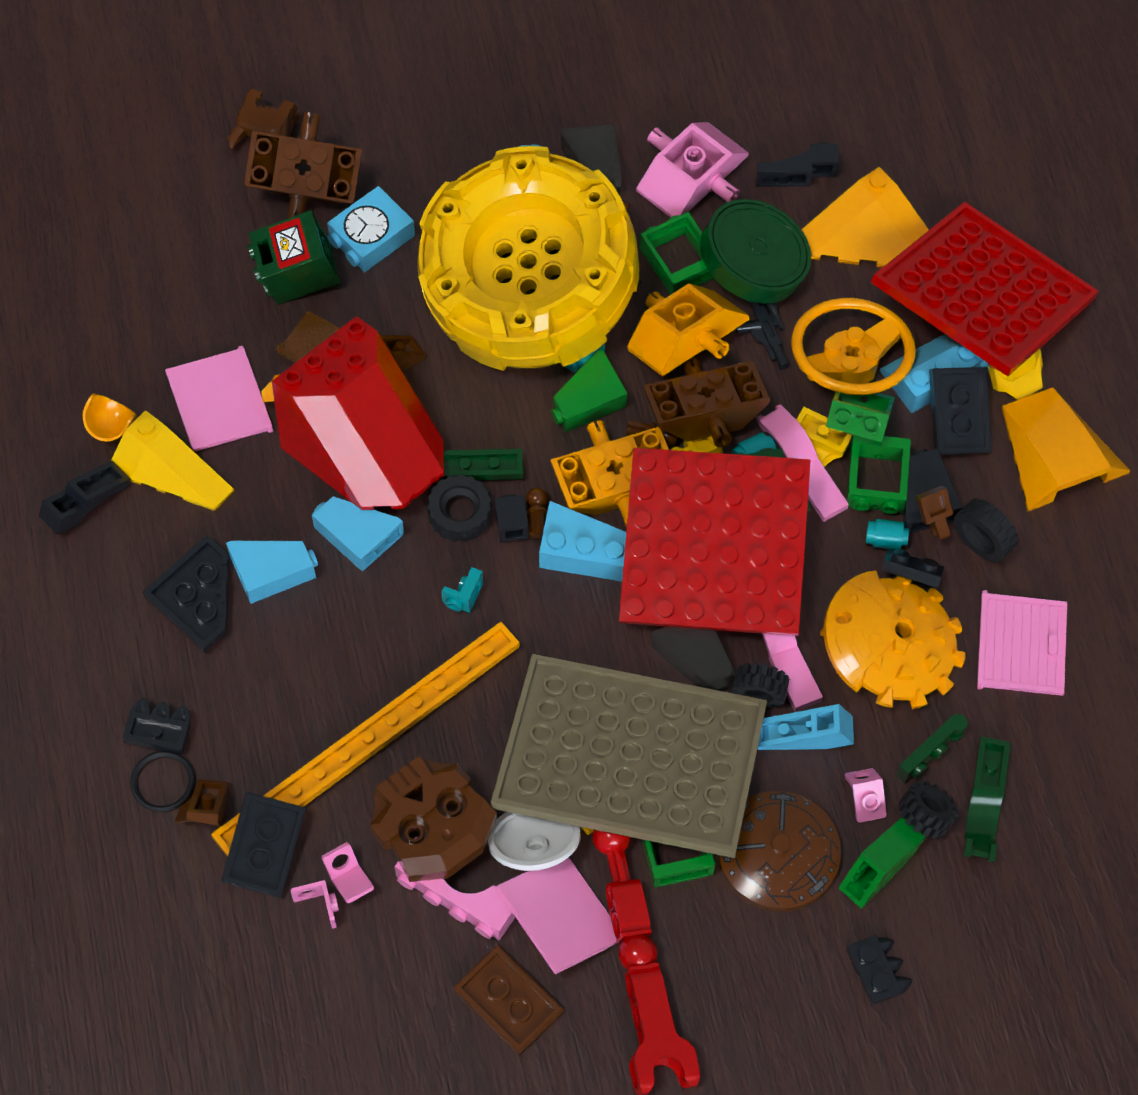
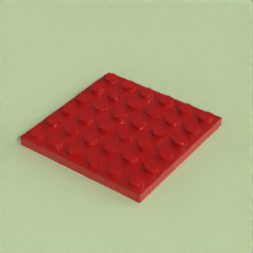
(985, 288)
(715, 541)

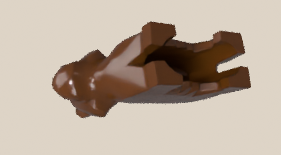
(261, 118)

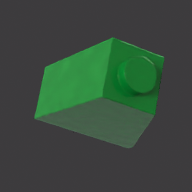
(589, 394)
(881, 862)

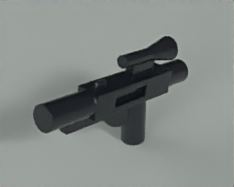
(764, 331)

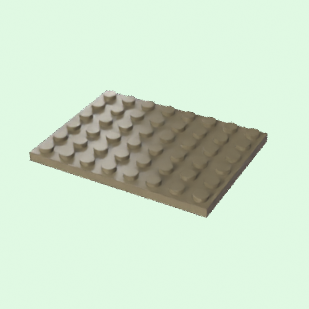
(630, 755)

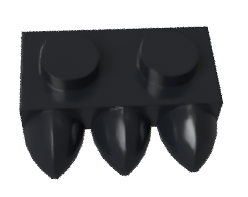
(920, 570)
(157, 729)
(877, 970)

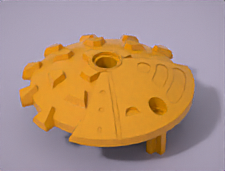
(870, 654)

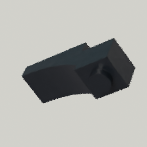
(797, 171)
(82, 496)

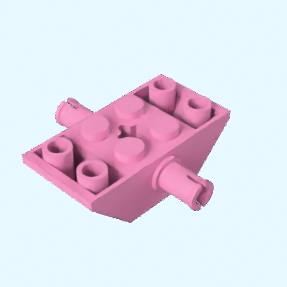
(690, 168)

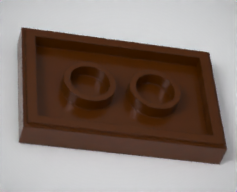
(508, 1000)

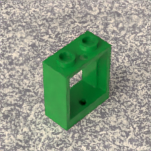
(656, 236)
(861, 418)
(889, 449)
(677, 871)

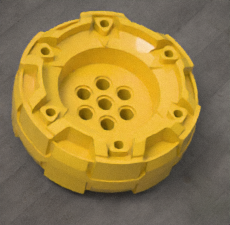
(494, 213)

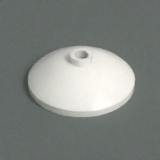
(532, 842)

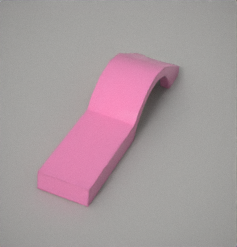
(796, 444)
(786, 656)

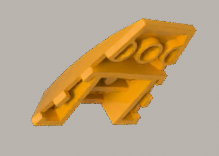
(1055, 447)

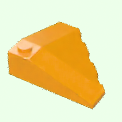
(866, 223)

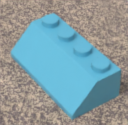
(938, 353)

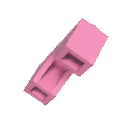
(482, 909)

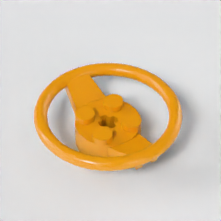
(852, 354)

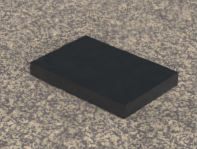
(960, 410)
(263, 845)

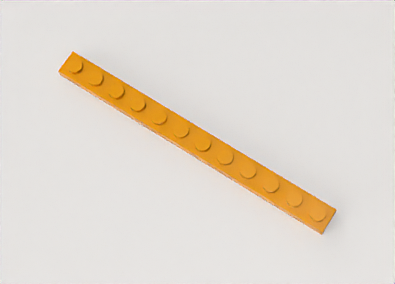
(387, 724)

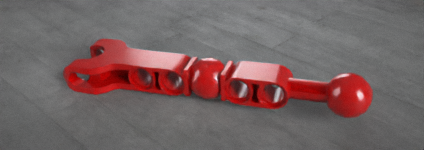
(644, 980)

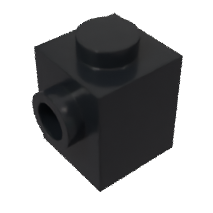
(511, 518)

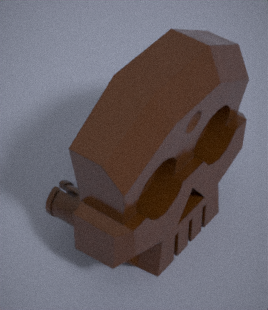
(446, 837)

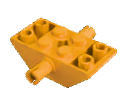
(684, 326)
(600, 476)

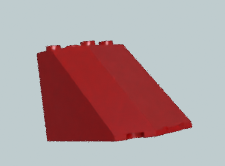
(358, 421)

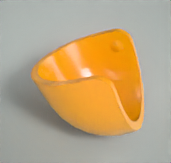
(106, 418)

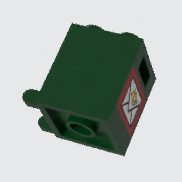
(293, 258)

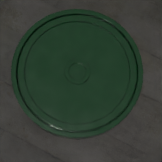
(755, 251)

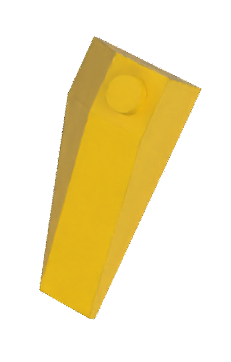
(160, 459)

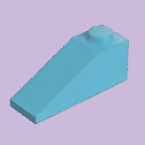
(808, 729)

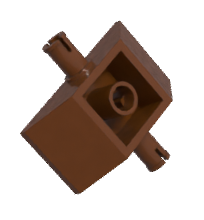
(274, 163)
(708, 401)

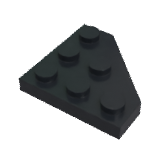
(195, 593)

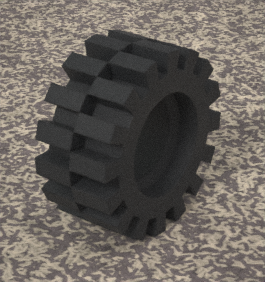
(761, 683)
(928, 809)

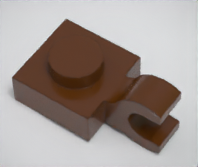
(934, 508)

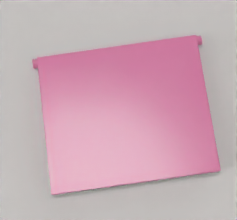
(218, 399)
(1022, 644)
(559, 914)

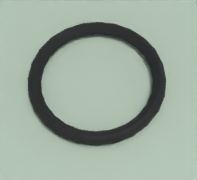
(133, 782)

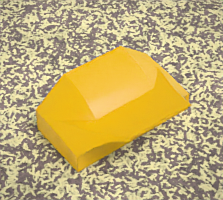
(1023, 381)
(826, 441)

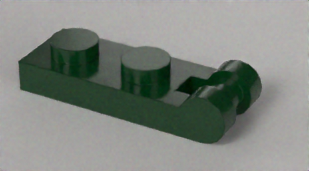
(933, 747)

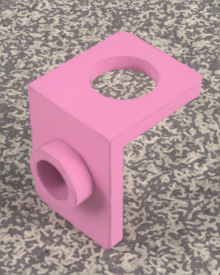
(867, 795)
(348, 878)
(319, 888)

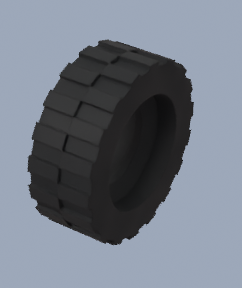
(463, 529)
(986, 530)

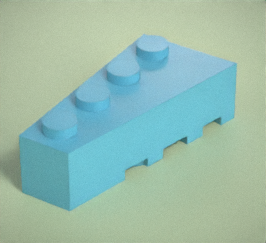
(581, 545)

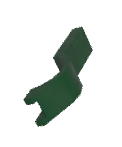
(986, 798)

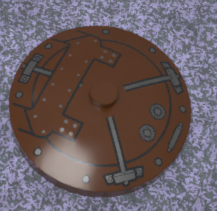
(783, 853)

